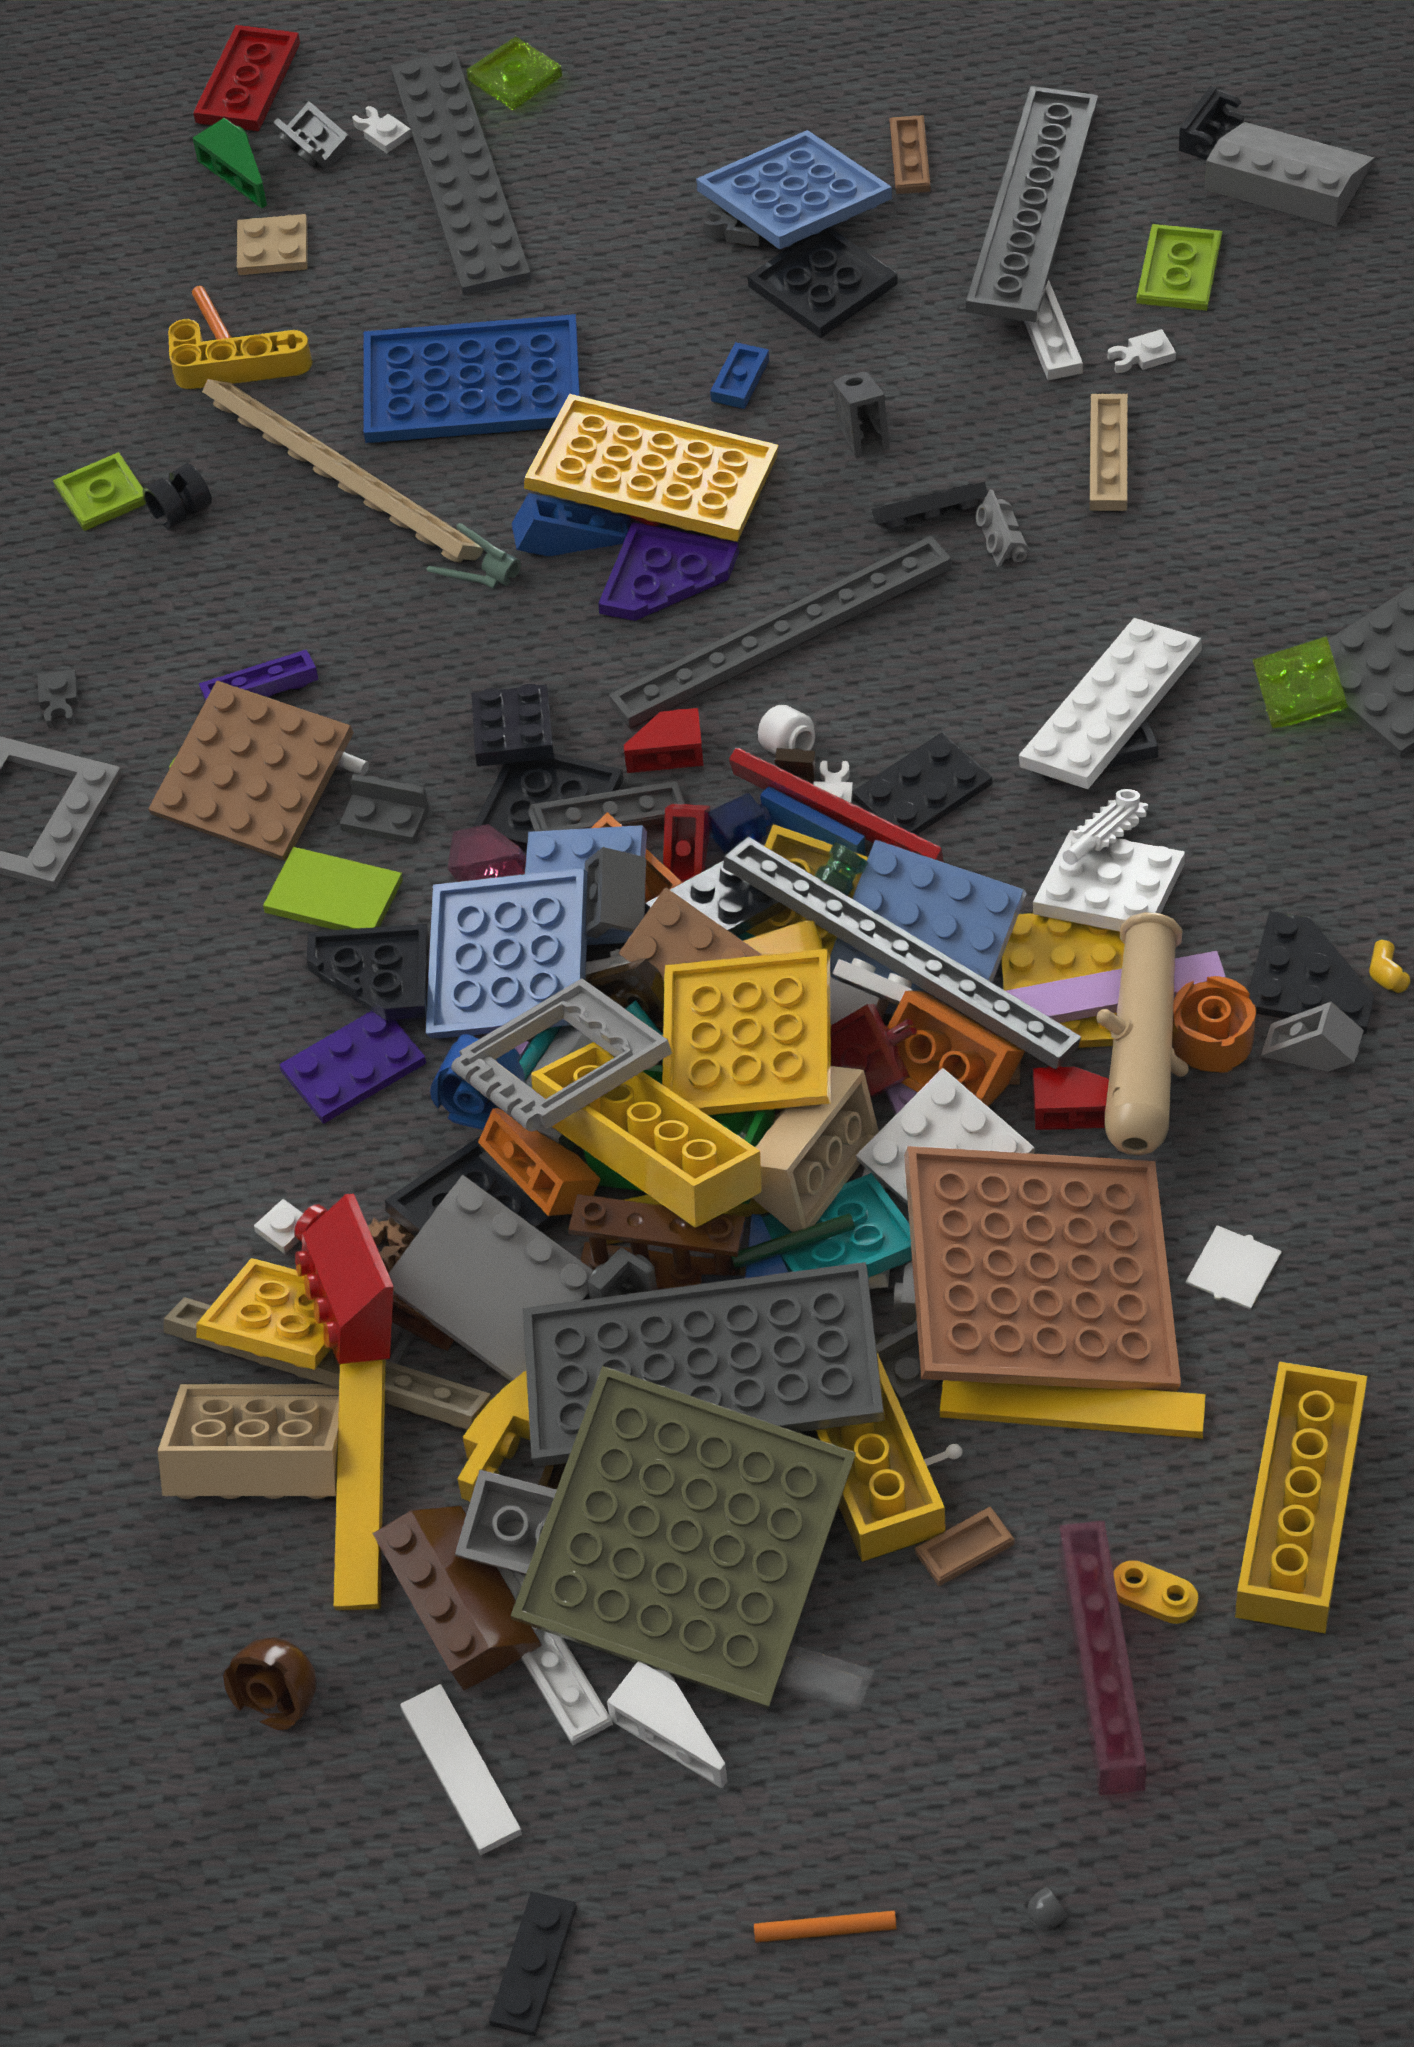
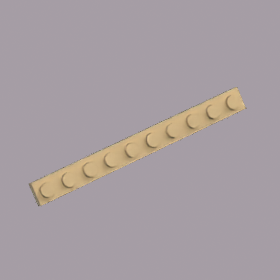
(350, 476)

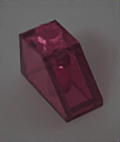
(484, 854)

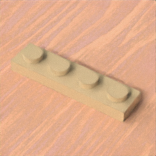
(1108, 452)

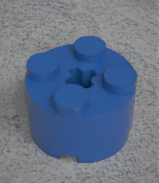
(458, 1097)

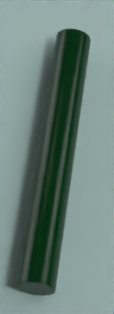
(793, 1241)

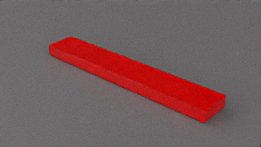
(871, 826)

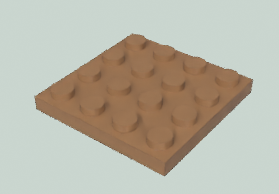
(251, 770)

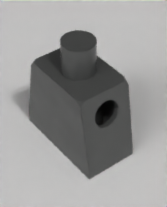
(856, 397)

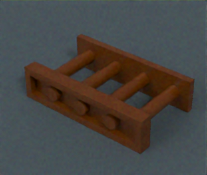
(657, 1226)

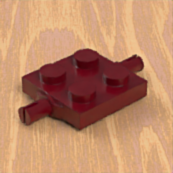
(868, 1045)

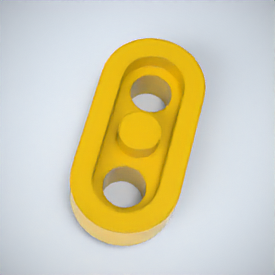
(1153, 1591)

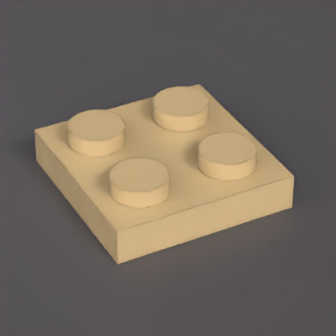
(272, 244)

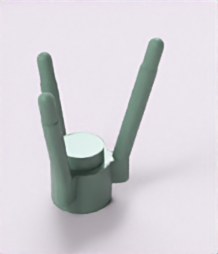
(496, 564)

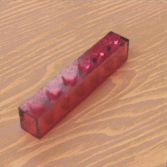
(1102, 1658)

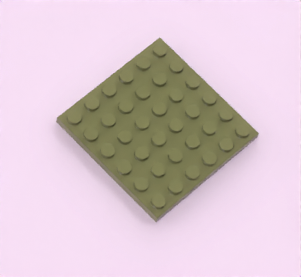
(684, 1537)

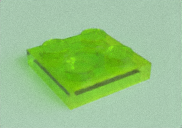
(514, 72)
(1300, 683)

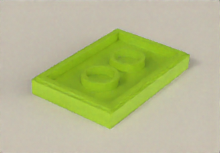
(1179, 267)
(332, 891)

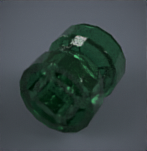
(846, 861)

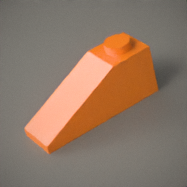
(538, 1164)

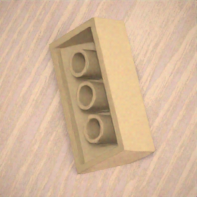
(815, 1150)

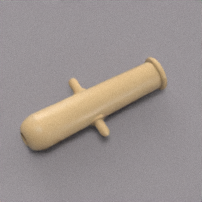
(1143, 1036)

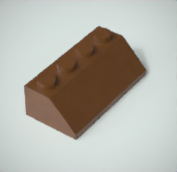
(457, 1599)

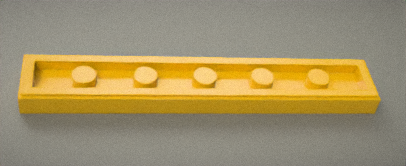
(1076, 1407)
(359, 1485)

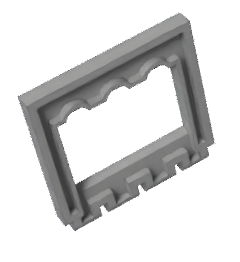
(72, 818)
(594, 1015)

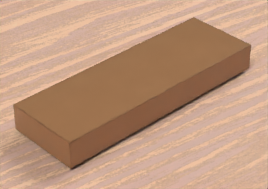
(909, 154)

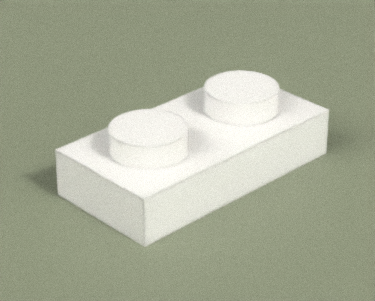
(862, 976)

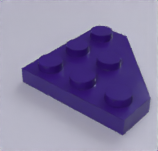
(662, 569)

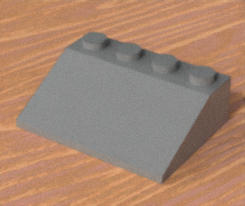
(1285, 172)
(477, 1272)

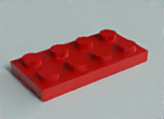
(247, 77)

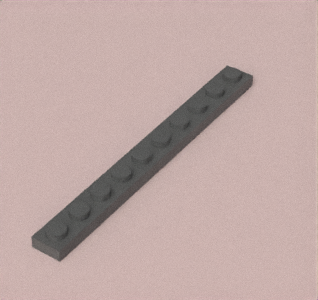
(779, 631)
(902, 953)

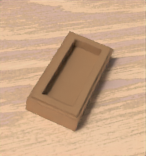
(964, 1546)

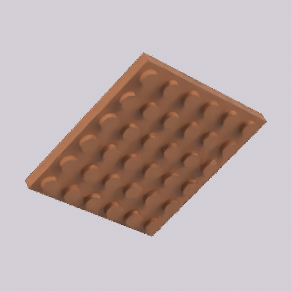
(1040, 1270)

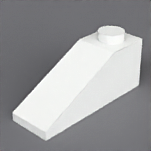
(658, 1713)

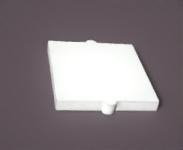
(1233, 1267)

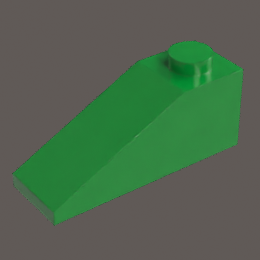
(227, 154)

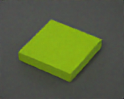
(100, 491)

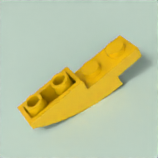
(495, 1433)

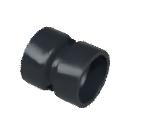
(180, 494)

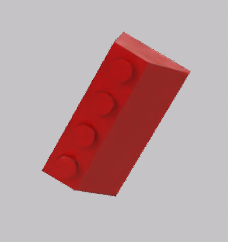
(347, 1284)

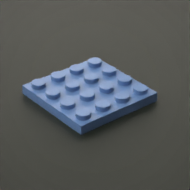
(794, 189)
(940, 905)
(503, 948)

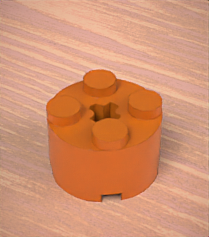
(1213, 1024)

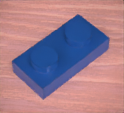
(739, 375)

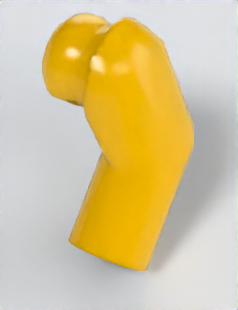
(1385, 971)

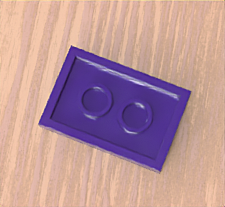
(352, 1065)

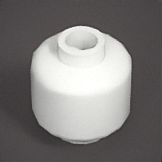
(785, 729)

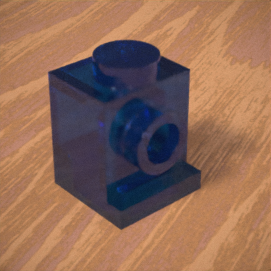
(738, 820)

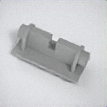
(1000, 529)

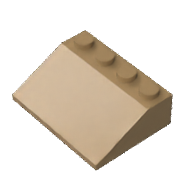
(251, 1443)

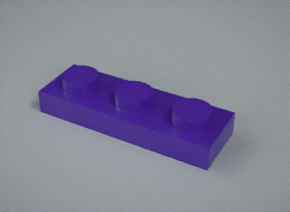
(270, 677)

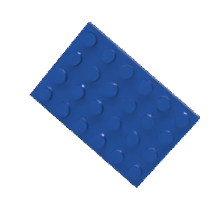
(468, 377)

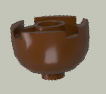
(271, 1675)

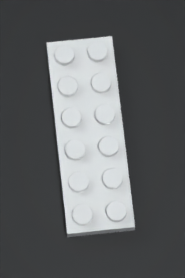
(1110, 703)

